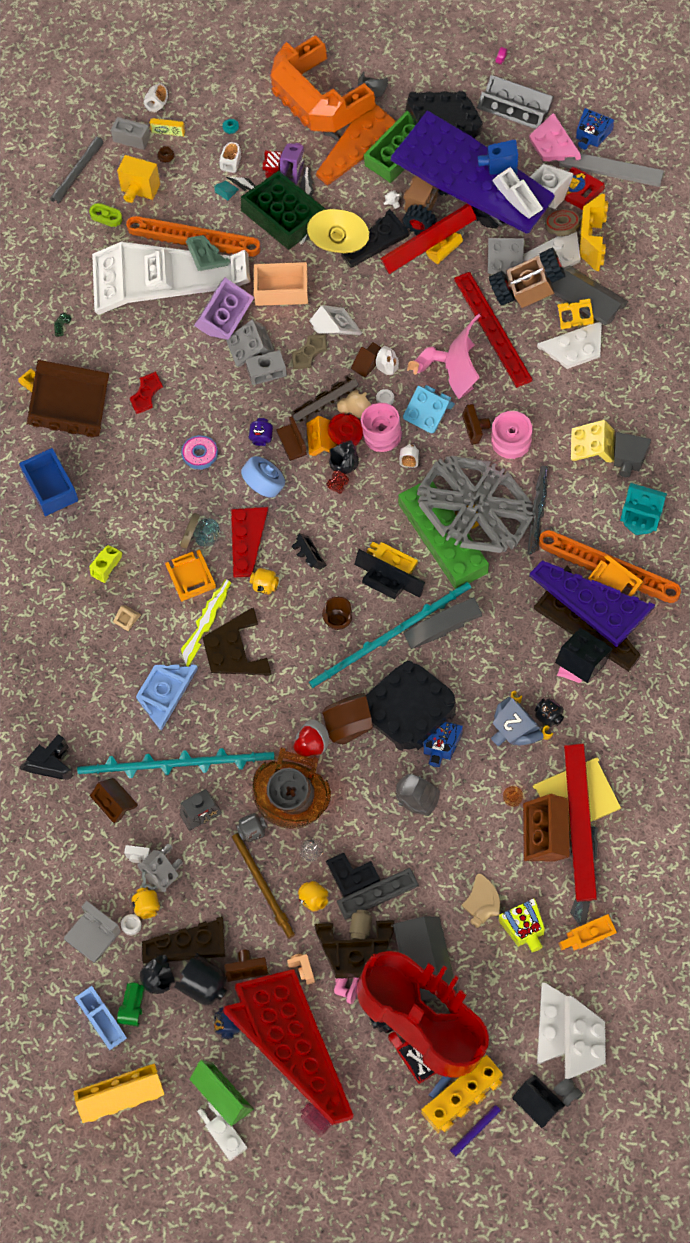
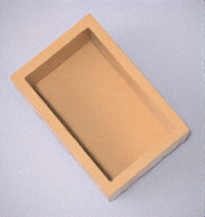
(280, 284)

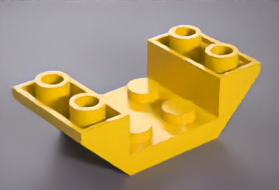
(592, 247)

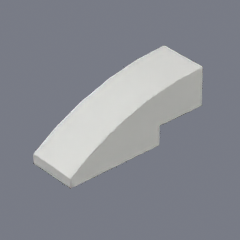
(517, 193)

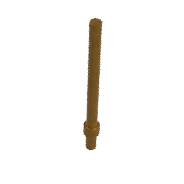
(281, 917)

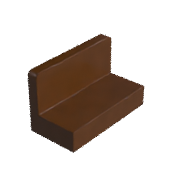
(292, 440)
(112, 799)

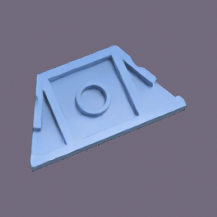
(164, 690)

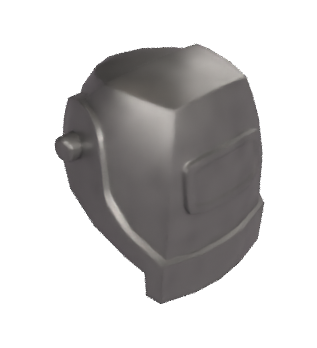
(417, 794)

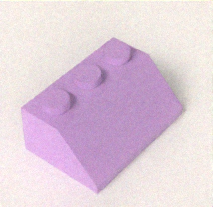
(224, 310)

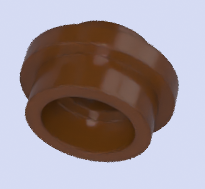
(165, 150)

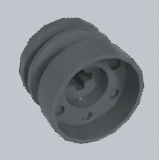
(279, 791)

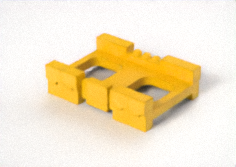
(574, 307)

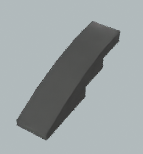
(442, 623)

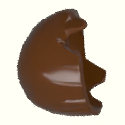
(337, 613)

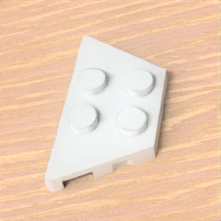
(565, 247)
(574, 347)
(551, 1025)
(582, 1039)

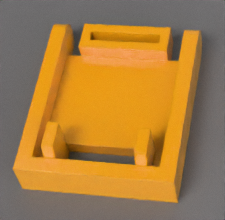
(188, 573)
(615, 576)

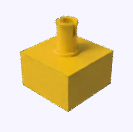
(138, 178)

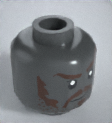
(252, 827)

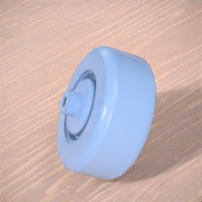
(263, 476)

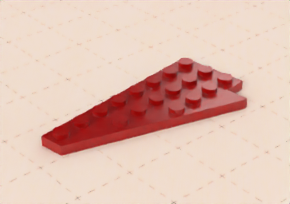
(282, 1027)

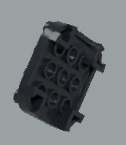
(449, 106)
(410, 705)

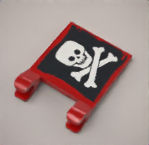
(411, 1058)

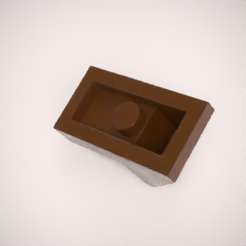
(366, 360)

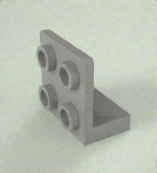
(504, 254)
(249, 342)
(92, 933)

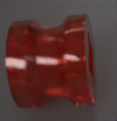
(337, 482)

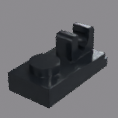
(309, 550)

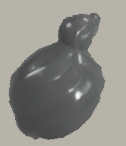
(378, 86)

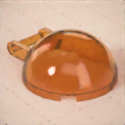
(275, 815)

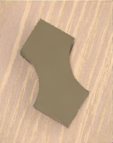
(303, 357)

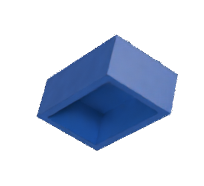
(48, 482)

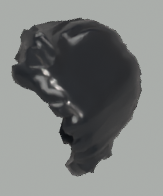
(344, 457)
(157, 975)

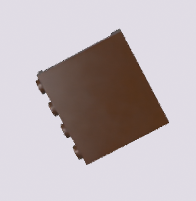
(67, 398)

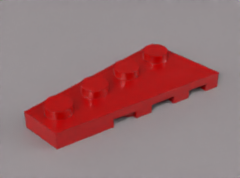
(246, 538)

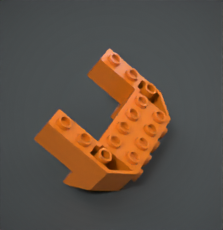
(315, 110)

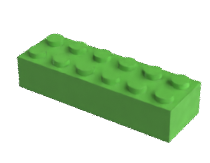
(457, 563)

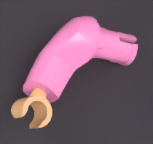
(425, 359)

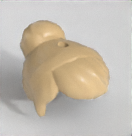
(353, 404)

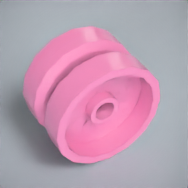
(511, 434)

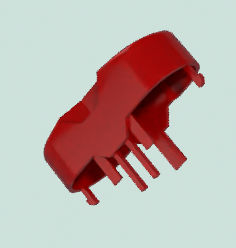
(391, 994)

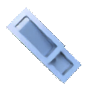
(100, 1018)

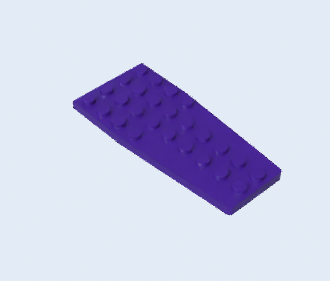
(450, 163)

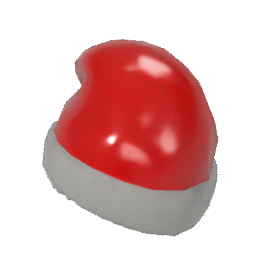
(312, 739)

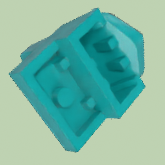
(642, 509)

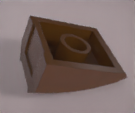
(347, 718)

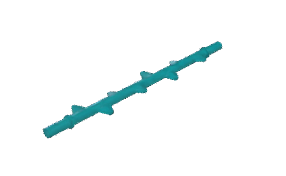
(383, 640)
(167, 765)

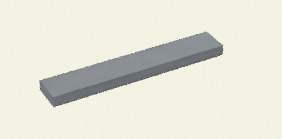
(615, 169)

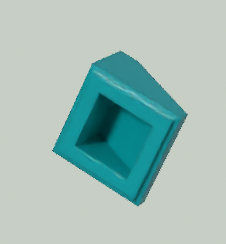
(225, 190)

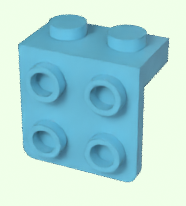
(427, 408)

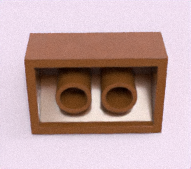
(546, 828)

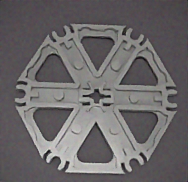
(488, 507)

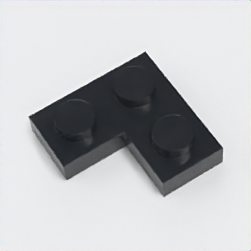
(350, 879)

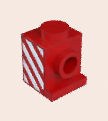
(271, 163)

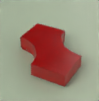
(143, 398)

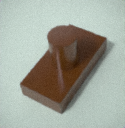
(473, 424)
(246, 967)

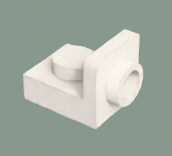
(136, 854)

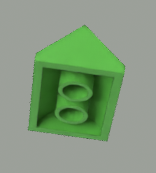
(220, 1092)

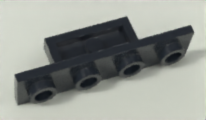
(386, 577)

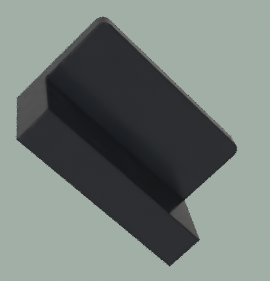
(538, 1101)

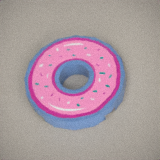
(195, 443)

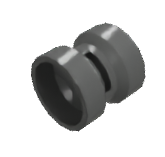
(567, 1091)

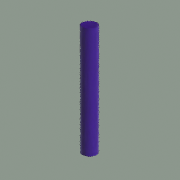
(475, 1130)

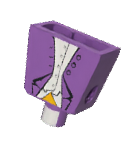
(295, 154)

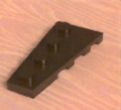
(337, 389)
(203, 939)

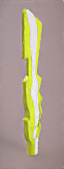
(205, 622)

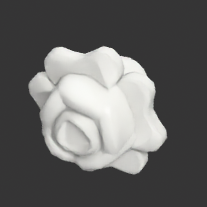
(392, 199)

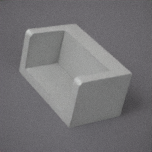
(130, 133)

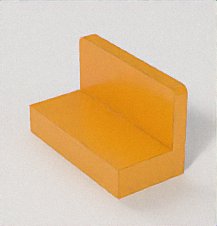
(318, 436)

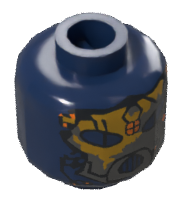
(224, 1026)

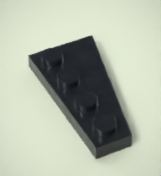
(382, 235)

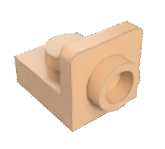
(304, 971)

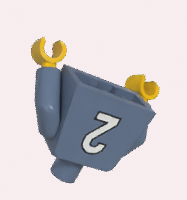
(516, 724)

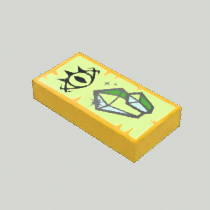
(167, 127)

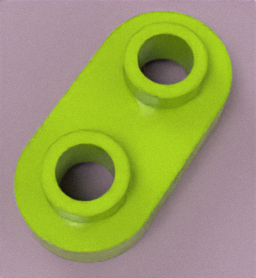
(106, 215)

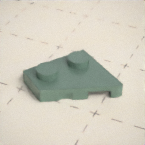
(205, 254)

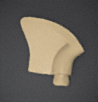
(483, 901)

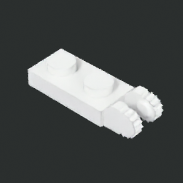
(223, 1134)

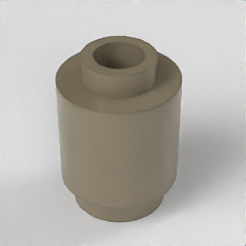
(360, 925)

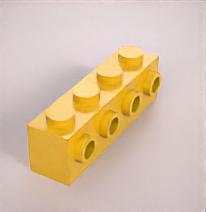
(118, 1093)
(462, 1094)

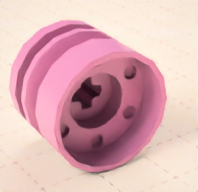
(381, 427)

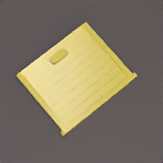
(601, 796)

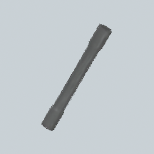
(92, 149)

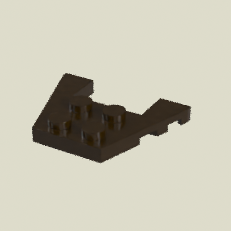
(226, 649)
(350, 956)

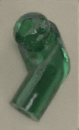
(58, 324)

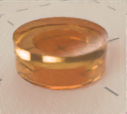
(512, 796)

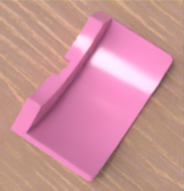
(459, 365)

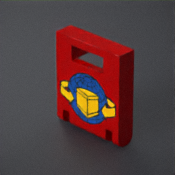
(579, 185)

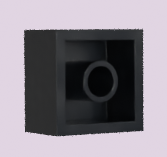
(583, 655)

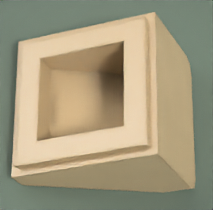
(126, 617)

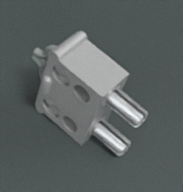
(159, 870)

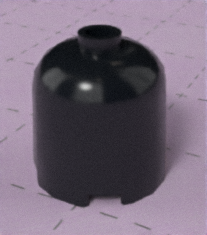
(202, 981)

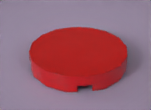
(345, 428)

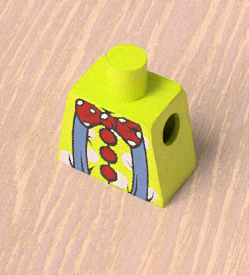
(524, 925)

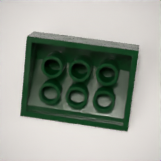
(280, 209)

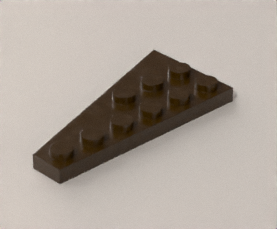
(624, 655)

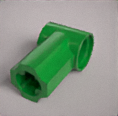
(131, 1008)

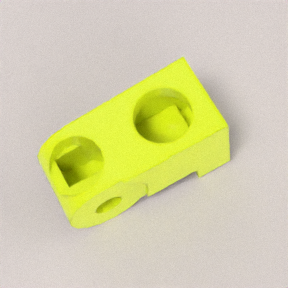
(105, 563)

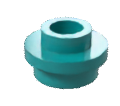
(230, 129)

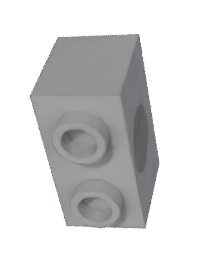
(259, 373)

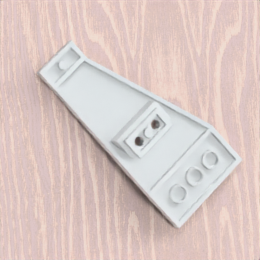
(148, 272)

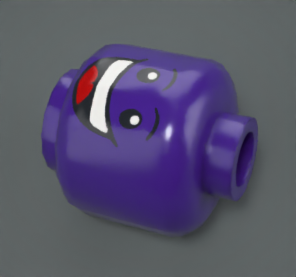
(260, 432)

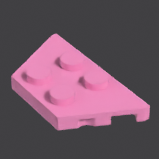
(552, 141)

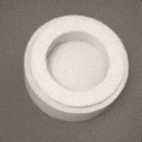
(385, 396)
(131, 924)

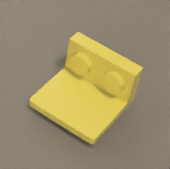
(593, 440)

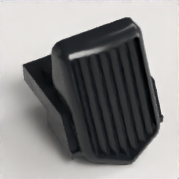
(46, 761)

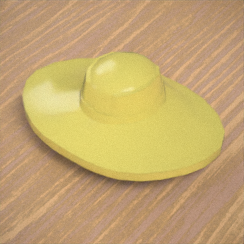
(338, 231)

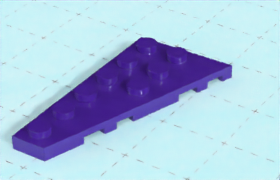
(597, 604)

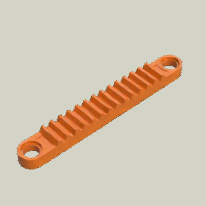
(179, 233)
(590, 558)

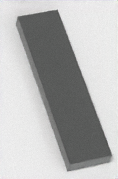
(378, 893)

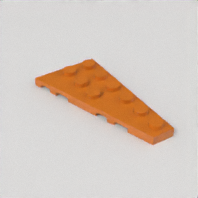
(354, 144)

